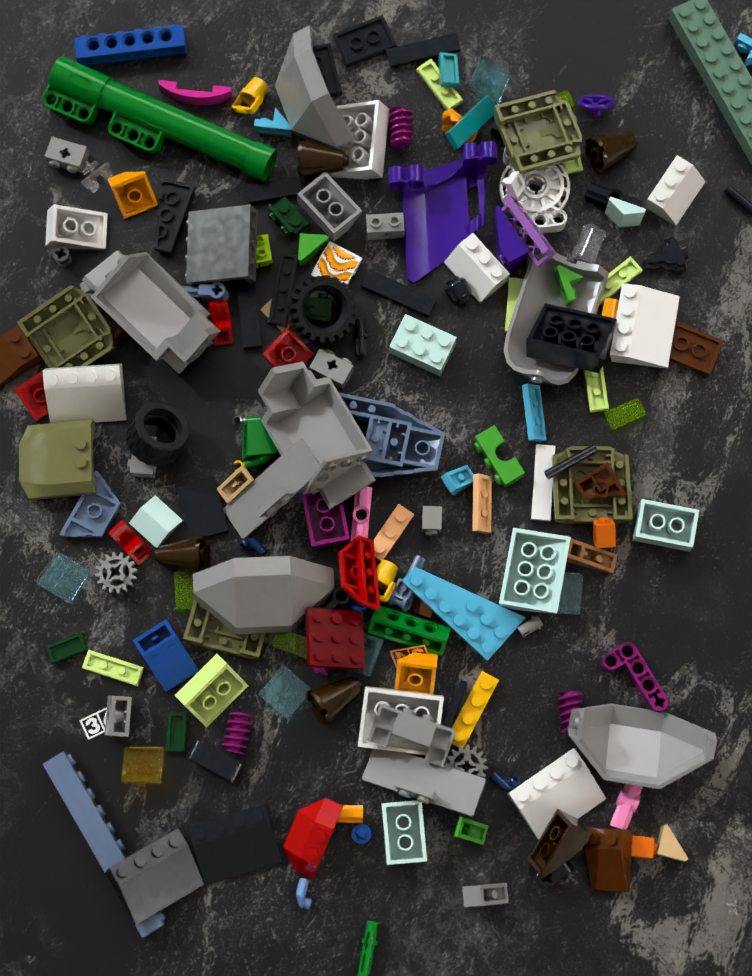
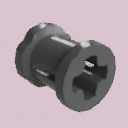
(58, 252)

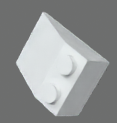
(76, 228)

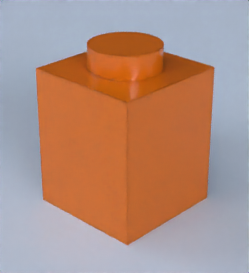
(604, 533)
(643, 847)

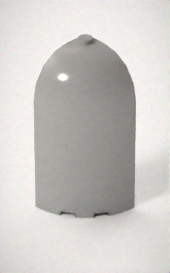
(541, 288)

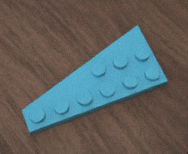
(473, 618)

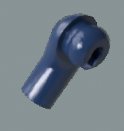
(252, 544)
(507, 783)

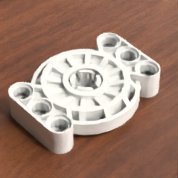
(545, 204)

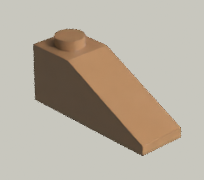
(591, 557)

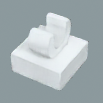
(514, 184)

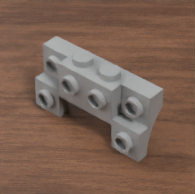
(414, 728)

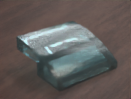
(571, 593)

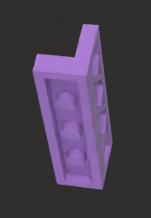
(530, 229)

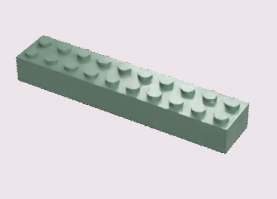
(717, 65)

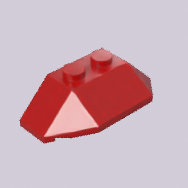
(359, 572)
(311, 835)

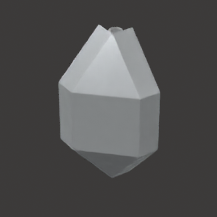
(306, 96)
(262, 592)
(640, 744)

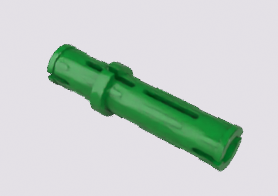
(369, 942)

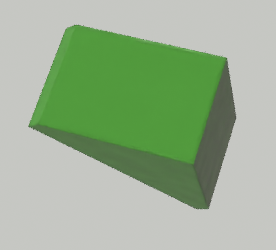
(310, 246)
(471, 830)

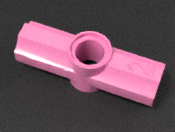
(361, 503)
(626, 804)

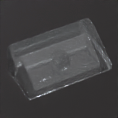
(589, 243)

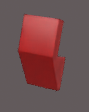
(221, 319)
(130, 542)

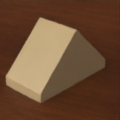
(235, 484)
(669, 846)

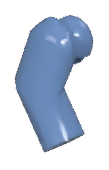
(303, 902)

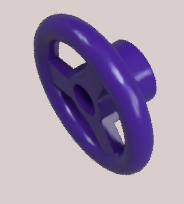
(596, 103)

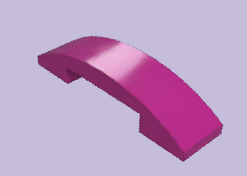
(218, 95)

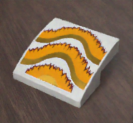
(337, 263)

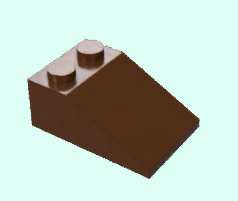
(16, 355)
(609, 859)

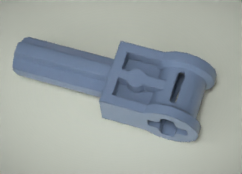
(208, 292)
(402, 592)

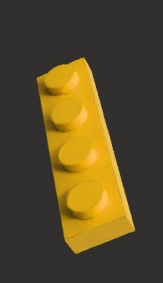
(473, 708)

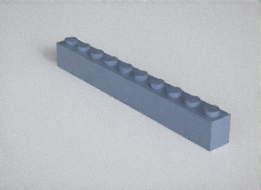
(92, 823)

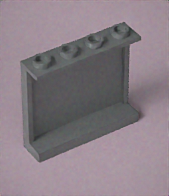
(221, 245)

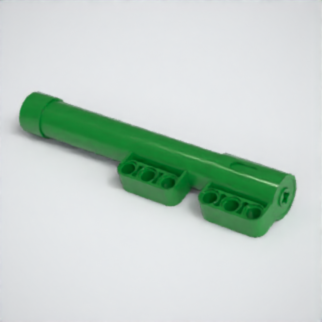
(150, 118)

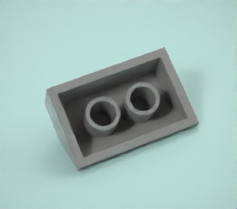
(329, 206)

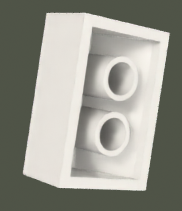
(675, 191)
(478, 267)

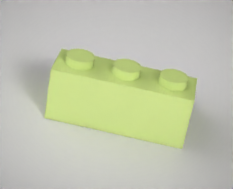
(211, 690)

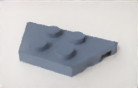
(92, 512)

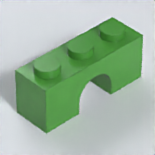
(505, 471)

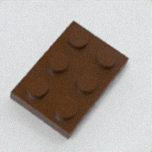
(694, 349)

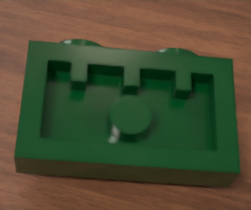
(288, 217)
(318, 307)

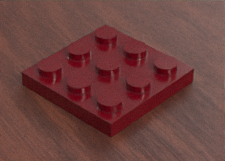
(335, 639)

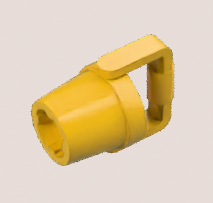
(252, 95)
(386, 574)

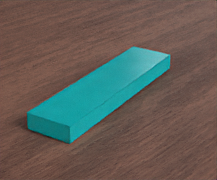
(470, 122)

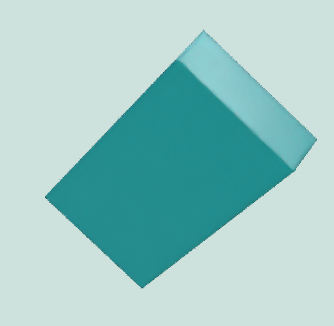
(448, 70)

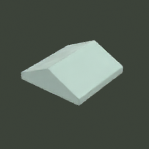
(624, 213)
(155, 521)

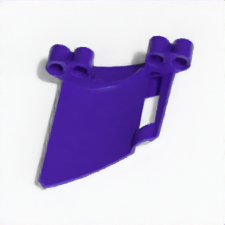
(438, 206)

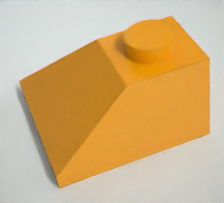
(133, 192)
(416, 673)

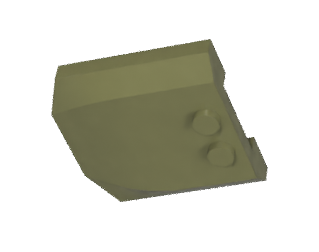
(538, 131)
(68, 330)
(57, 460)
(568, 501)
(210, 633)

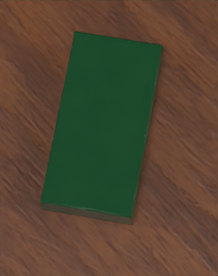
(66, 648)
(176, 731)

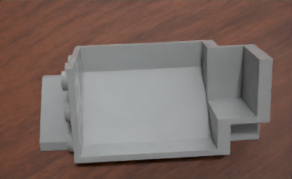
(152, 308)
(315, 412)

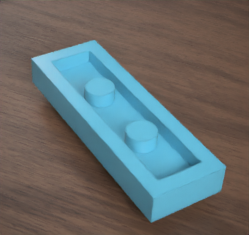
(534, 412)

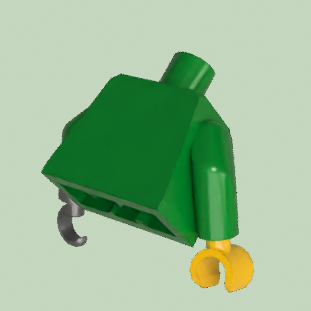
(256, 442)

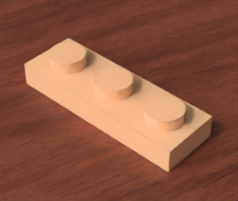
(482, 503)
(391, 531)

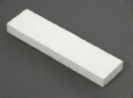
(541, 485)

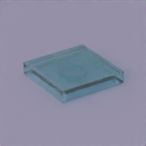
(284, 692)

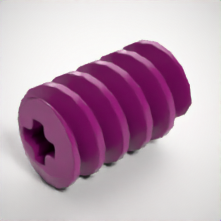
(400, 127)
(570, 702)
(237, 732)

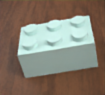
(422, 345)
(665, 525)
(404, 832)

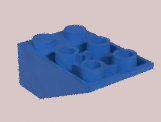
(166, 655)

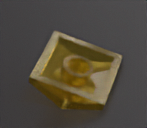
(143, 765)

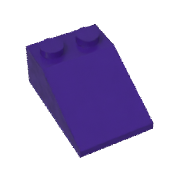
(509, 246)

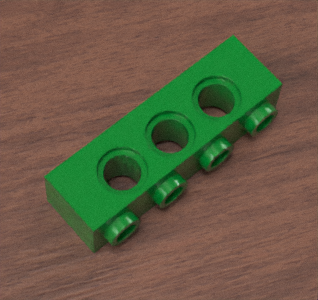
(409, 630)

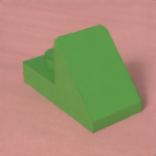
(564, 279)

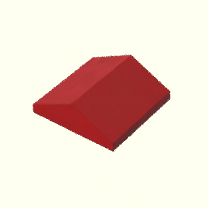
(287, 350)
(33, 396)

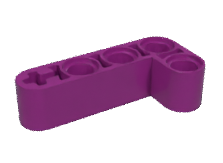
(638, 679)

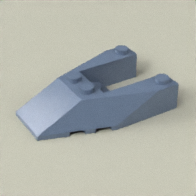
(397, 438)

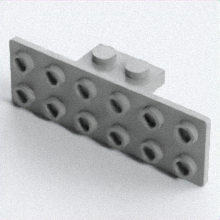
(272, 489)
(425, 780)

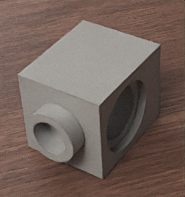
(431, 520)

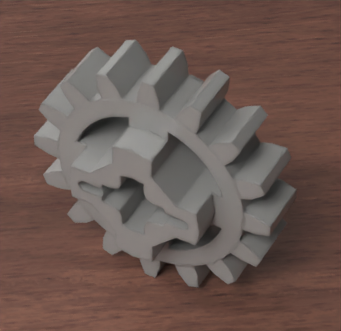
(111, 579)
(467, 757)

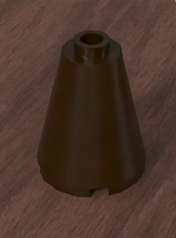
(609, 148)
(318, 158)
(186, 555)
(333, 698)

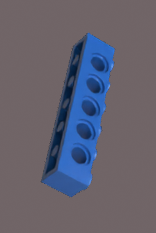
(138, 50)

